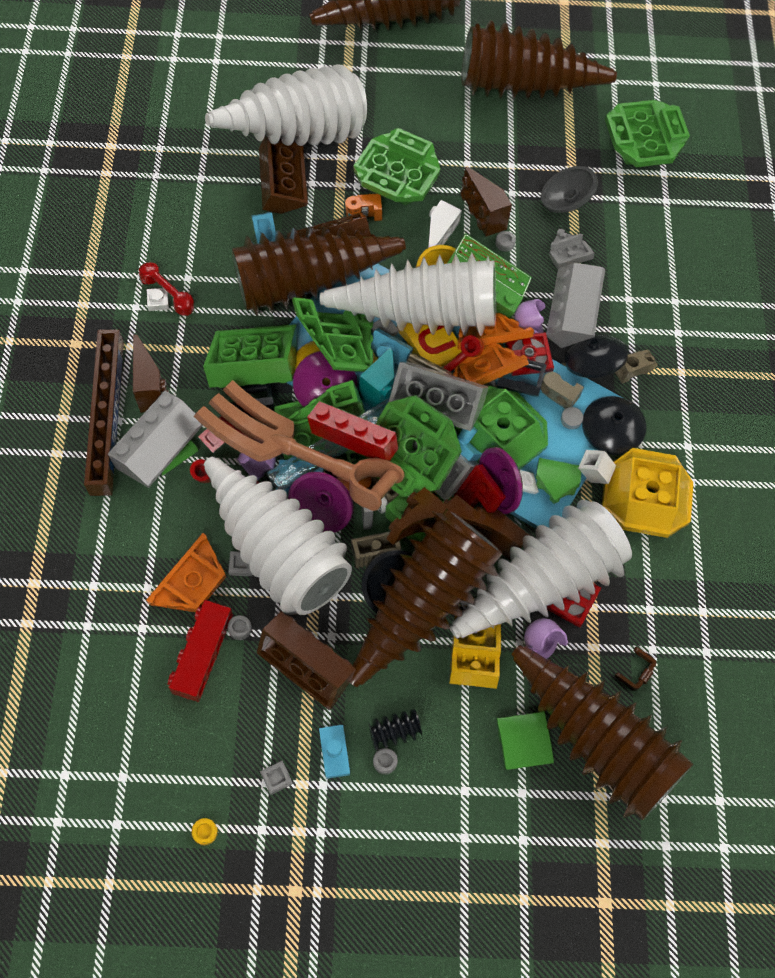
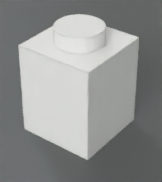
(597, 466)

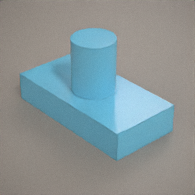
(264, 224)
(383, 341)
(467, 448)
(334, 751)

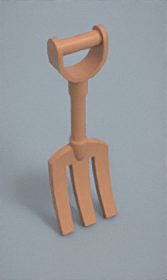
(277, 437)

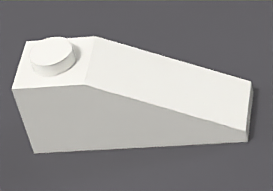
(443, 223)

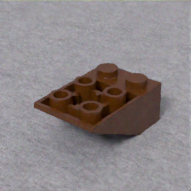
(485, 202)

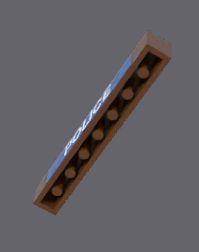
(104, 413)

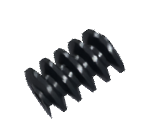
(395, 729)

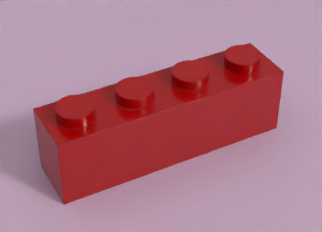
(352, 432)
(200, 651)

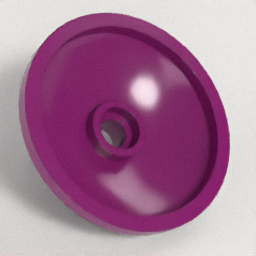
(309, 377)
(506, 475)
(311, 491)

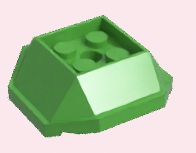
(647, 132)
(398, 166)
(525, 428)
(436, 443)

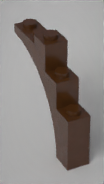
(493, 526)

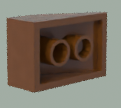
(146, 377)

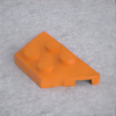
(502, 332)
(490, 365)
(190, 580)

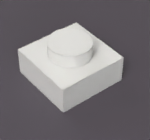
(157, 299)

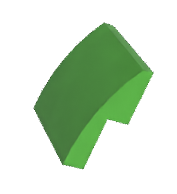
(524, 740)

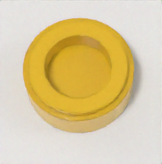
(204, 831)

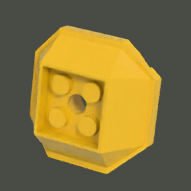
(642, 510)

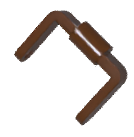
(646, 674)

